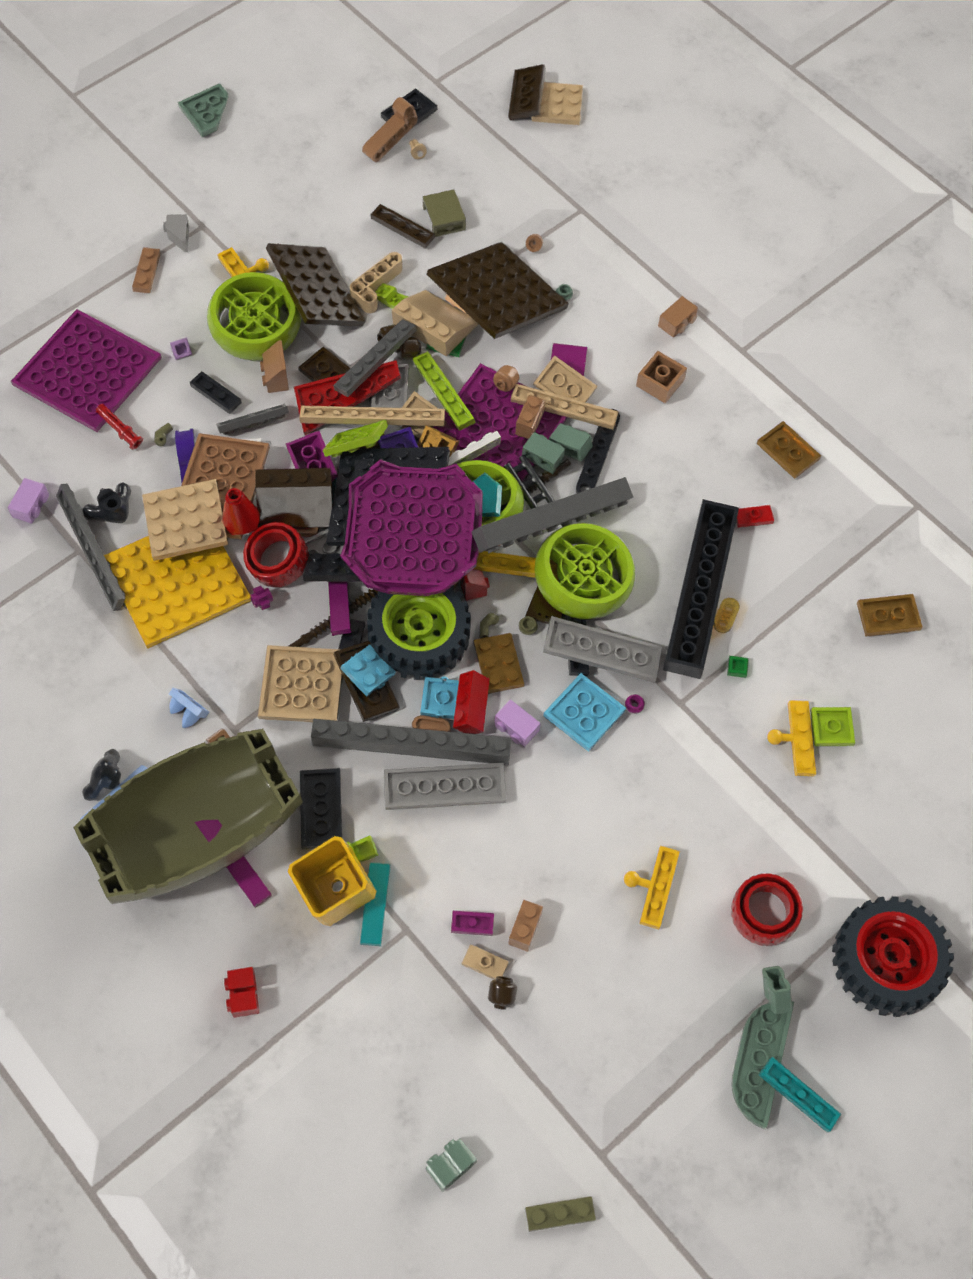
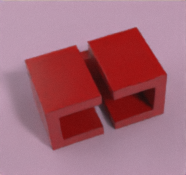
(242, 989)

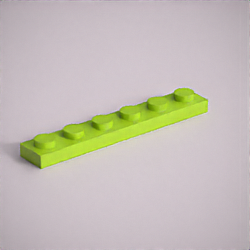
(444, 391)

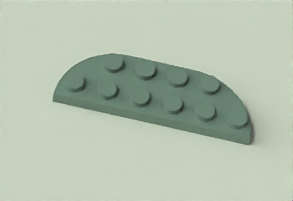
(761, 1039)

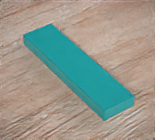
(375, 909)
(800, 1094)

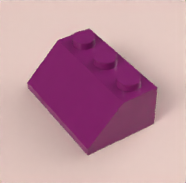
(308, 453)

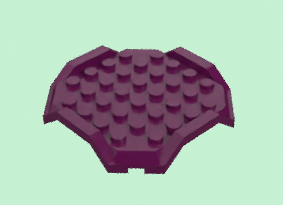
(412, 528)

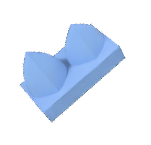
(193, 709)

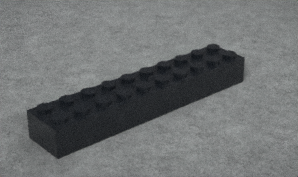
(701, 589)

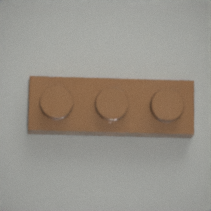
(146, 270)

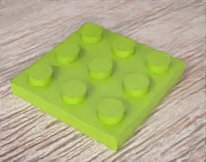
(355, 438)

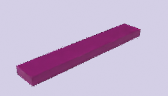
(240, 869)

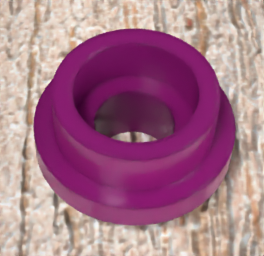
(634, 699)

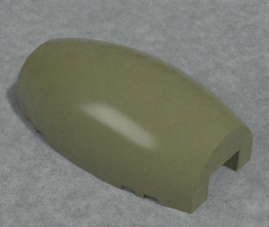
(147, 830)

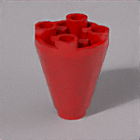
(239, 513)

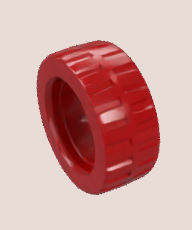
(290, 568)
(756, 931)

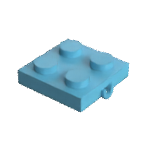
(368, 670)
(439, 697)

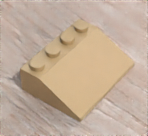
(435, 321)

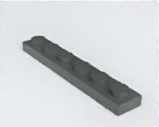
(374, 358)

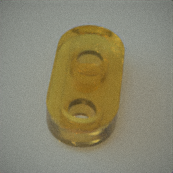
(725, 616)

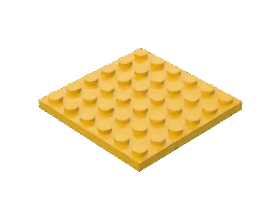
(175, 591)

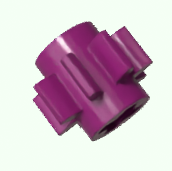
(261, 597)

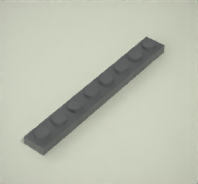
(90, 547)

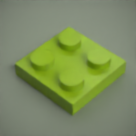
(832, 726)

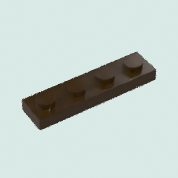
(402, 226)

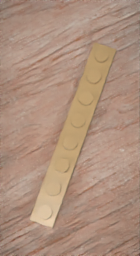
(370, 415)

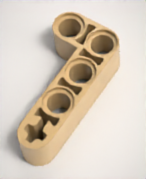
(364, 287)

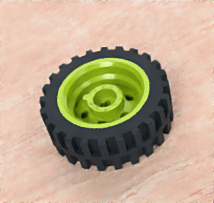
(418, 627)

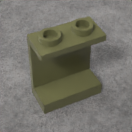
(444, 212)

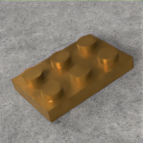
(788, 449)
(889, 615)
(499, 662)

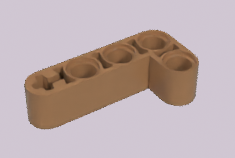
(392, 131)

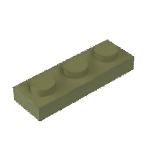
(560, 1214)

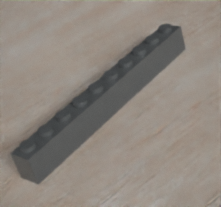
(551, 515)
(410, 741)

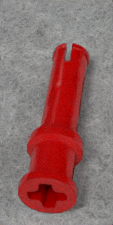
(124, 431)

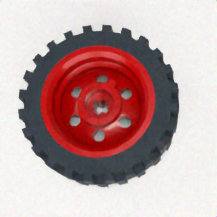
(900, 922)

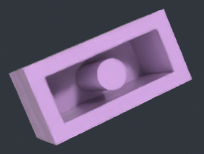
(28, 500)
(517, 723)

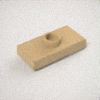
(484, 962)

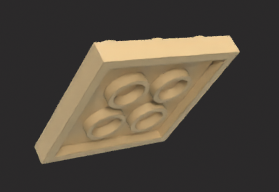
(560, 104)

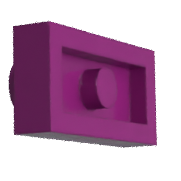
(472, 923)

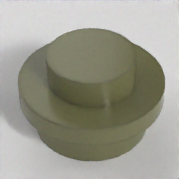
(528, 625)

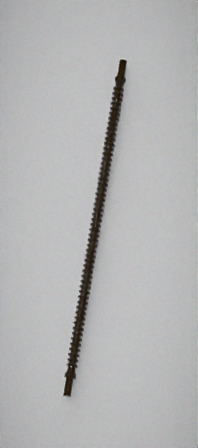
(306, 638)

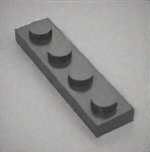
(257, 417)

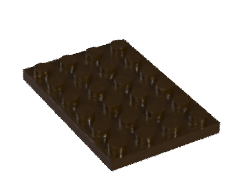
(315, 285)

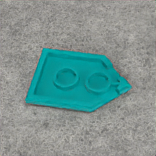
(491, 495)

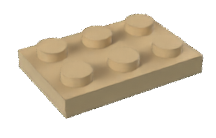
(564, 381)

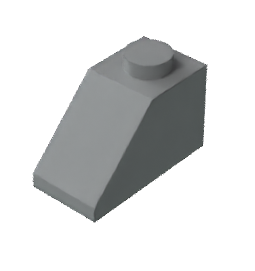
(177, 230)

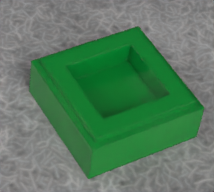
(737, 666)

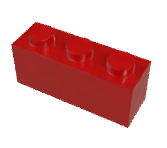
(471, 703)

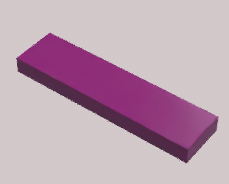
(339, 608)

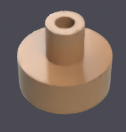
(534, 242)

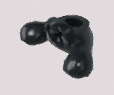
(112, 505)
(104, 775)

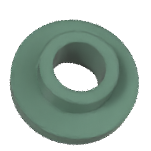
(564, 288)

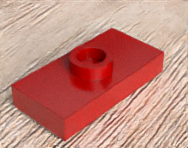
(754, 516)

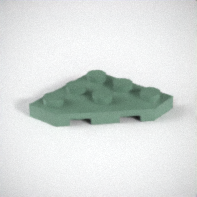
(205, 109)

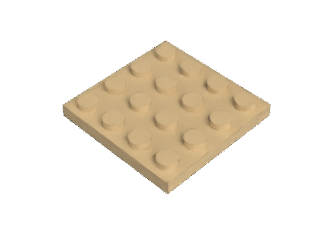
(184, 519)
(300, 684)

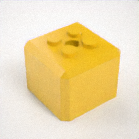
(320, 869)

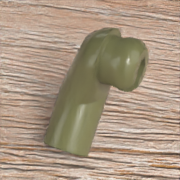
(160, 434)
(485, 623)

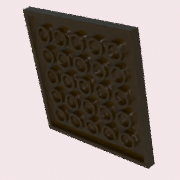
(497, 289)

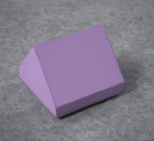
(180, 348)

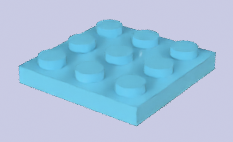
(584, 712)

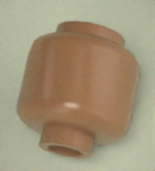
(507, 377)

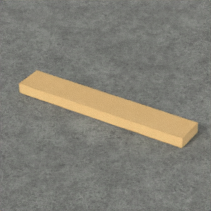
(568, 407)

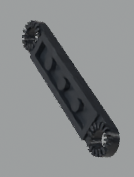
(596, 456)

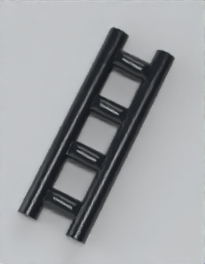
(535, 479)

